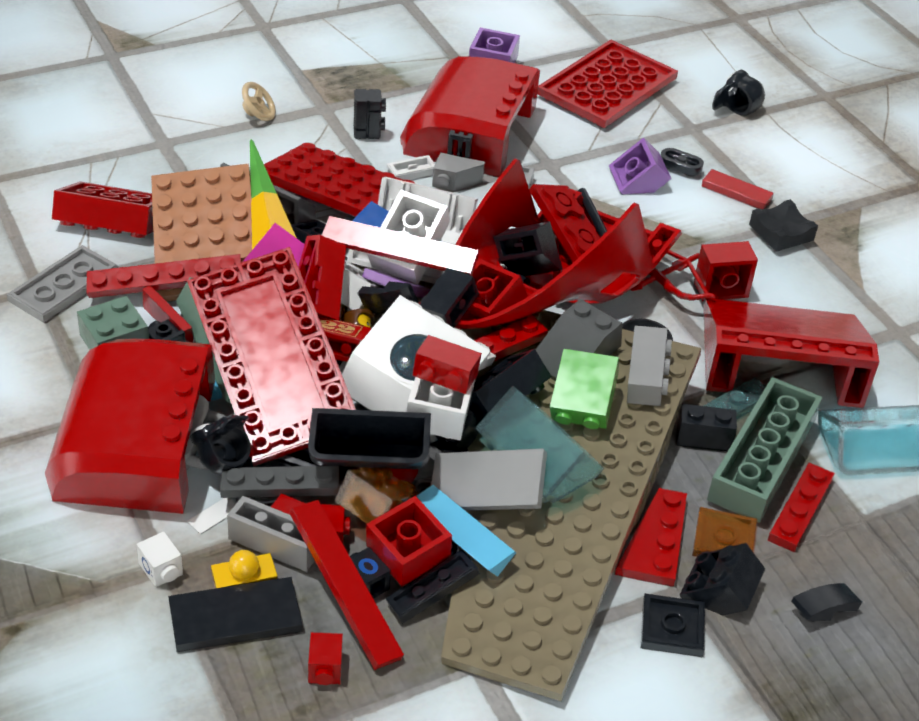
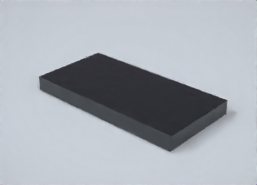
(234, 614)

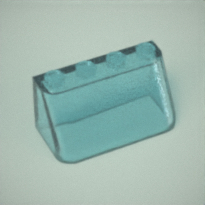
(522, 425)
(872, 439)

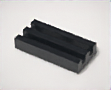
(460, 138)

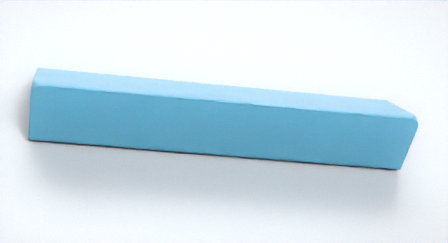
(467, 531)

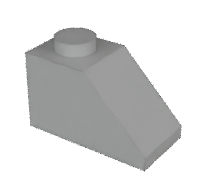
(457, 172)

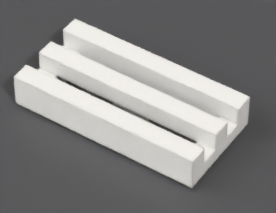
(412, 168)

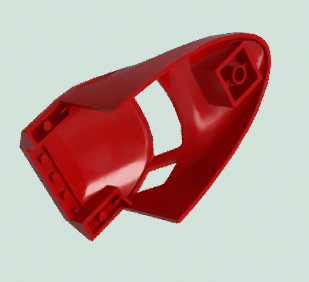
(599, 275)

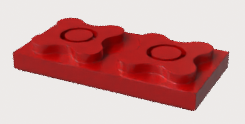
(566, 218)

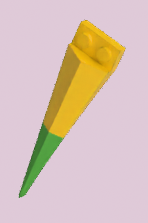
(265, 203)

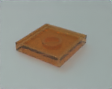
(720, 529)

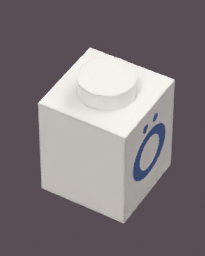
(159, 559)

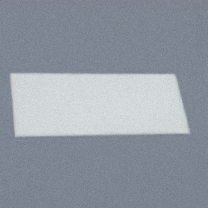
(212, 515)

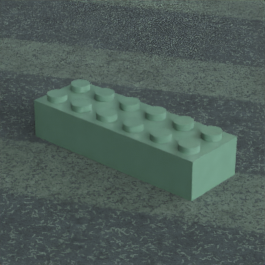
(764, 449)

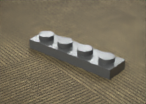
(278, 480)

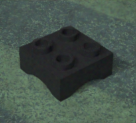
(783, 226)

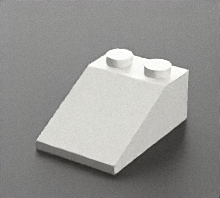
(446, 407)

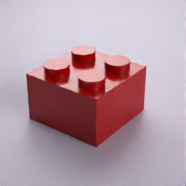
(726, 269)
(409, 540)

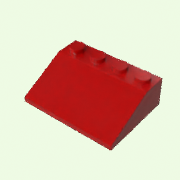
(104, 208)

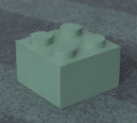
(110, 322)

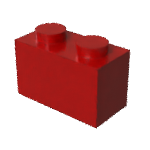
(446, 364)

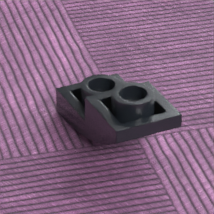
(380, 299)
(825, 600)

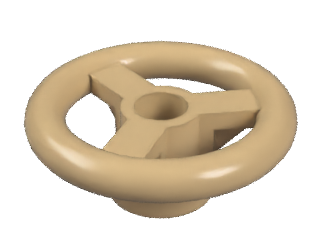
(255, 105)

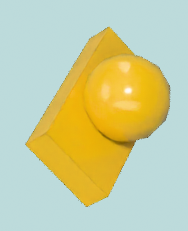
(243, 568)

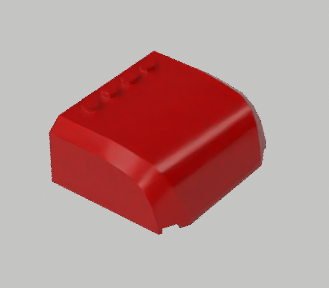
(476, 99)
(130, 425)

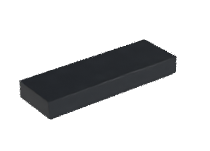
(432, 586)

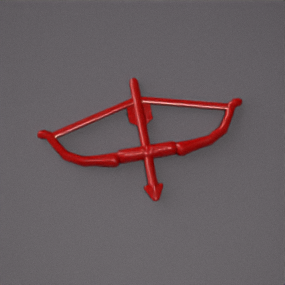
(678, 265)

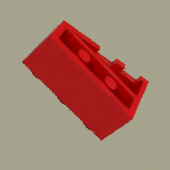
(323, 273)

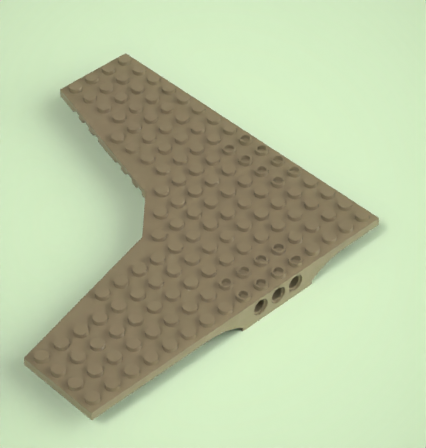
(541, 607)

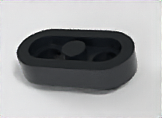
(682, 161)

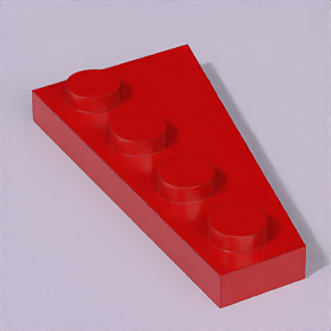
(656, 543)

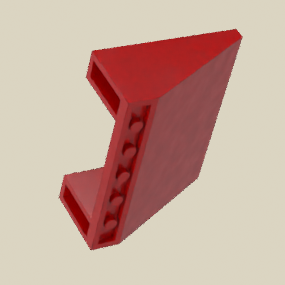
(788, 334)

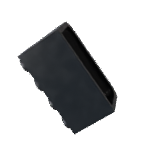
(369, 438)

